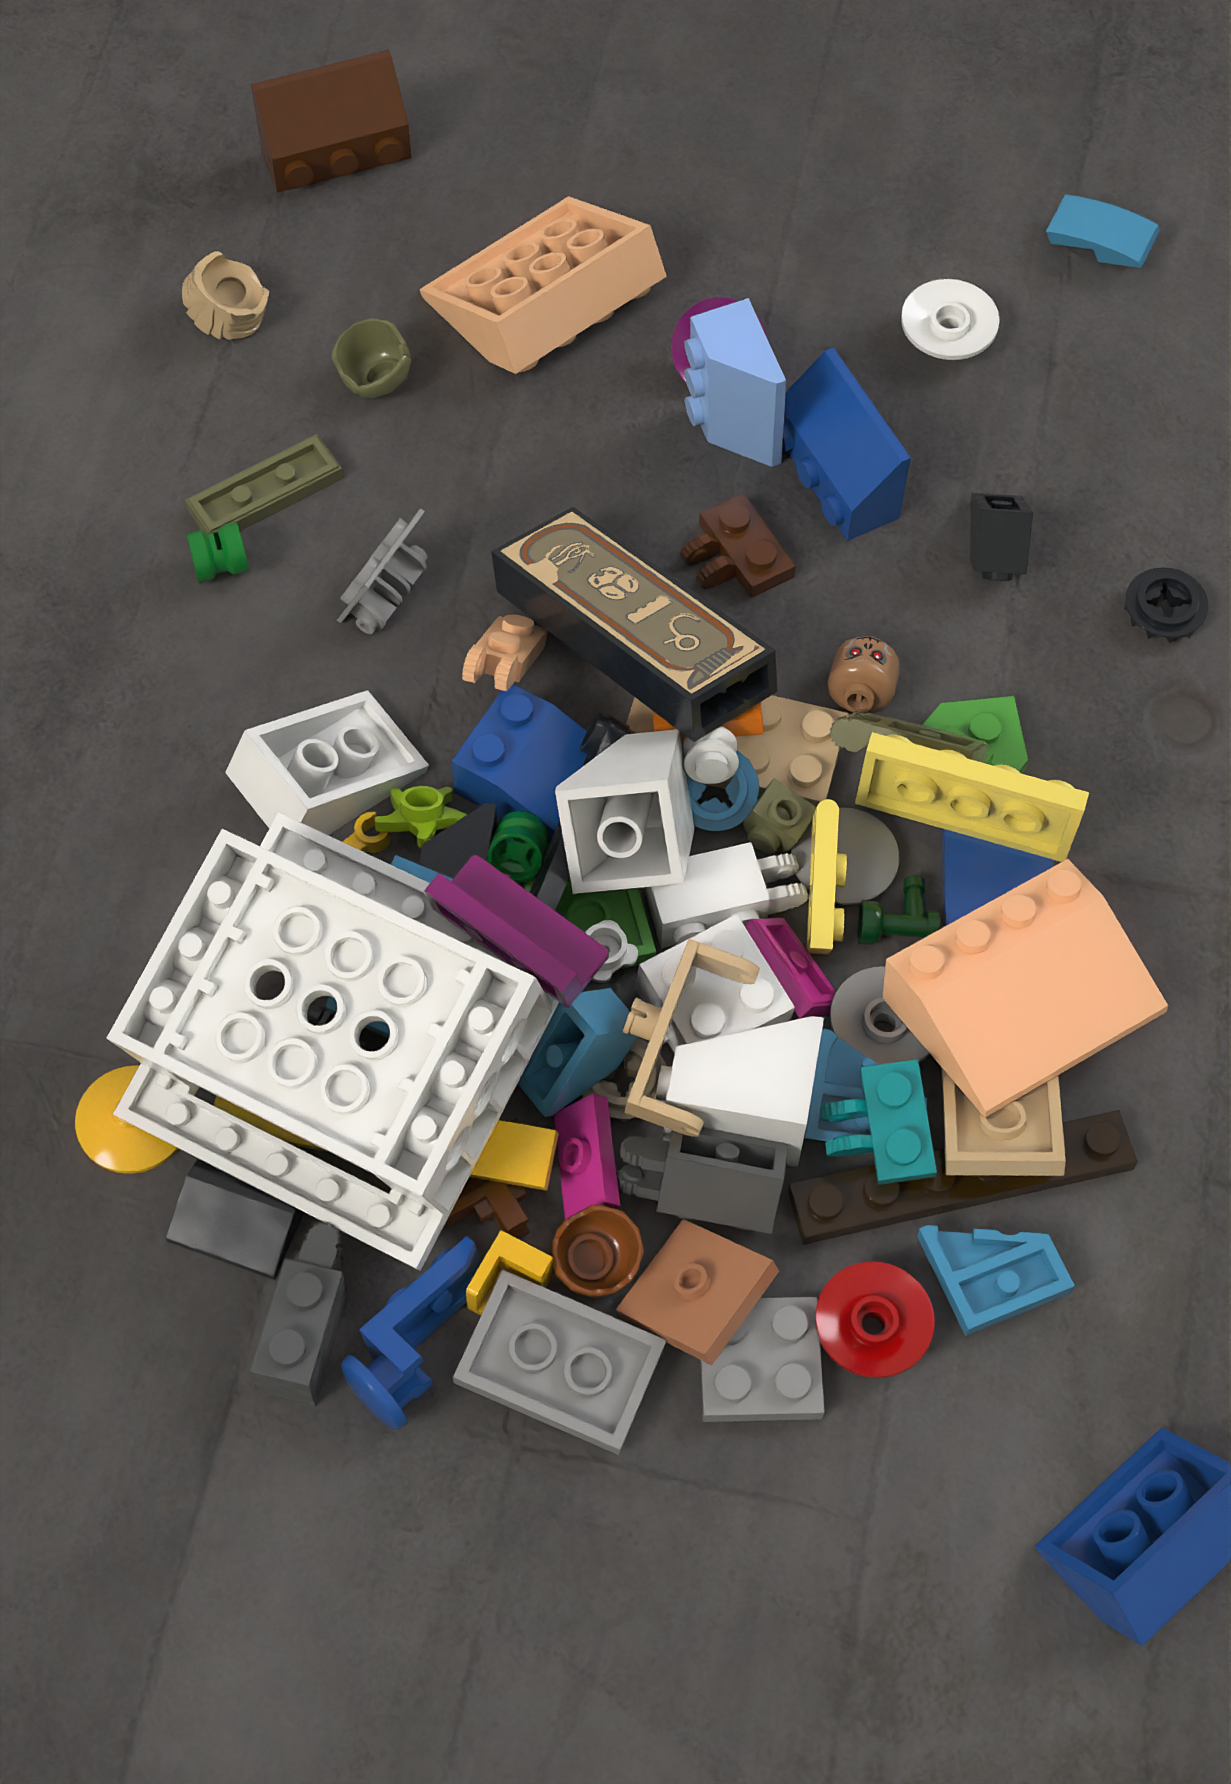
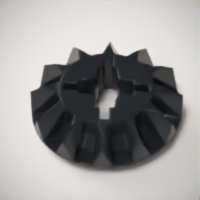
(1179, 590)

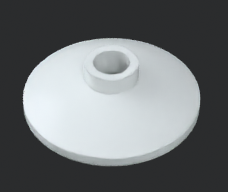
(950, 319)

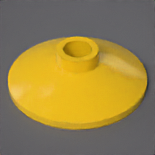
(111, 1140)

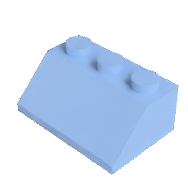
(735, 383)

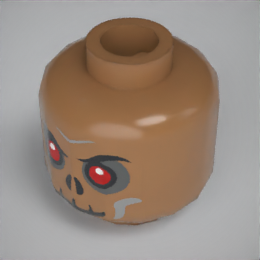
(865, 672)

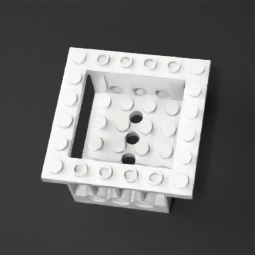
(374, 944)

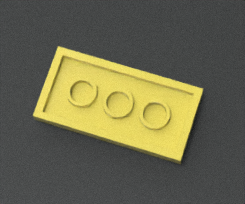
(970, 796)

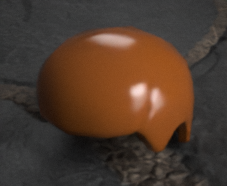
(596, 1251)

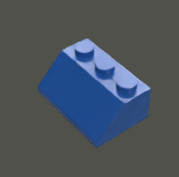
(844, 448)
(1147, 1536)

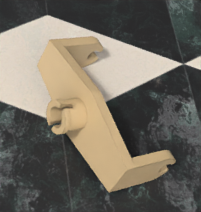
(653, 1024)

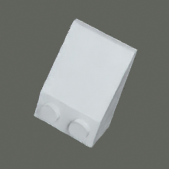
(324, 763)

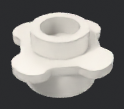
(621, 953)

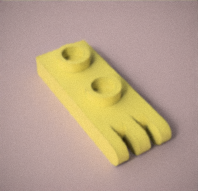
(826, 872)

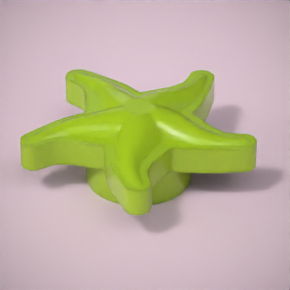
(420, 812)

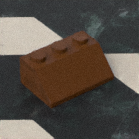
(331, 121)

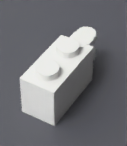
(719, 887)

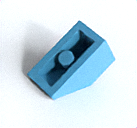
(577, 1050)

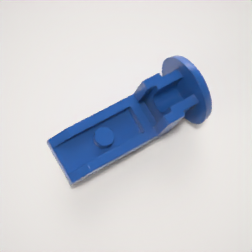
(401, 1326)

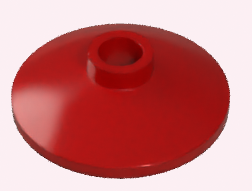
(878, 1293)

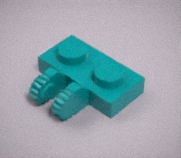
(895, 1120)

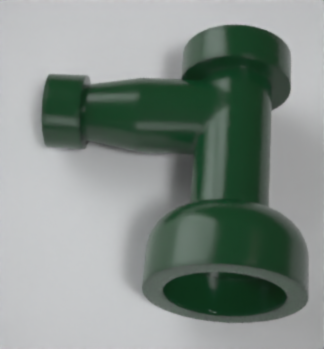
(913, 923)

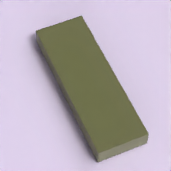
(266, 487)

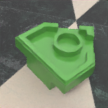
(986, 720)

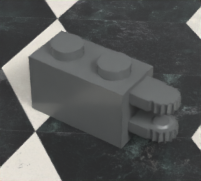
(707, 1177)
(302, 1320)

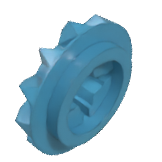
(742, 793)

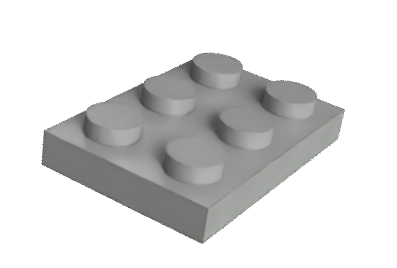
(559, 1362)

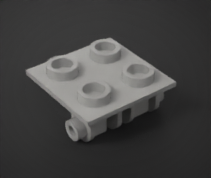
(385, 579)

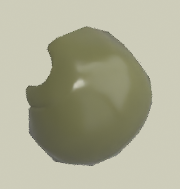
(372, 358)

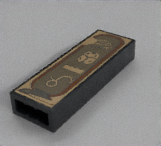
(635, 623)

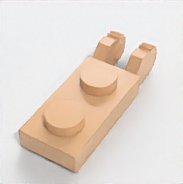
(505, 651)

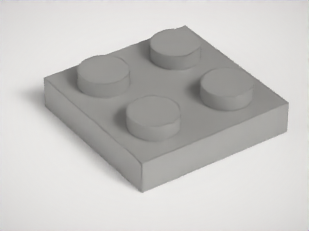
(768, 1366)

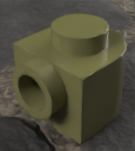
(778, 819)

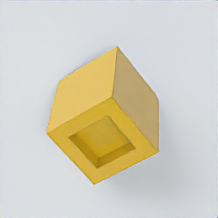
(514, 1257)

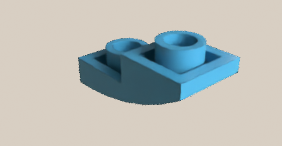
(1110, 231)

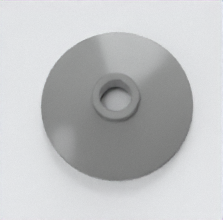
(859, 1006)

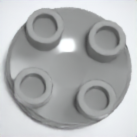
(869, 851)

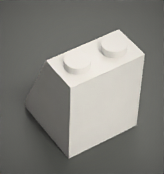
(628, 815)
(748, 1082)

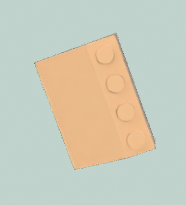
(547, 282)
(1023, 987)

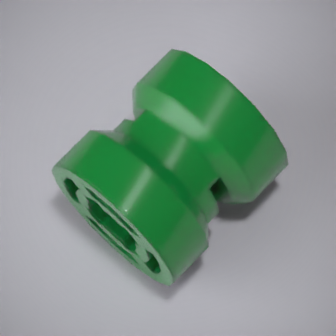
(217, 552)
(514, 856)

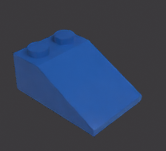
(519, 756)

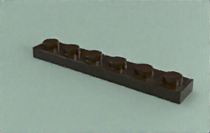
(856, 1203)

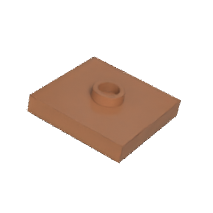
(697, 1291)

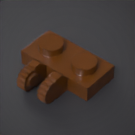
(745, 548)

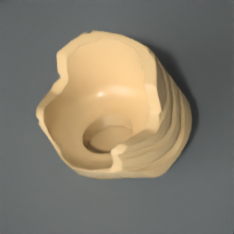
(224, 297)

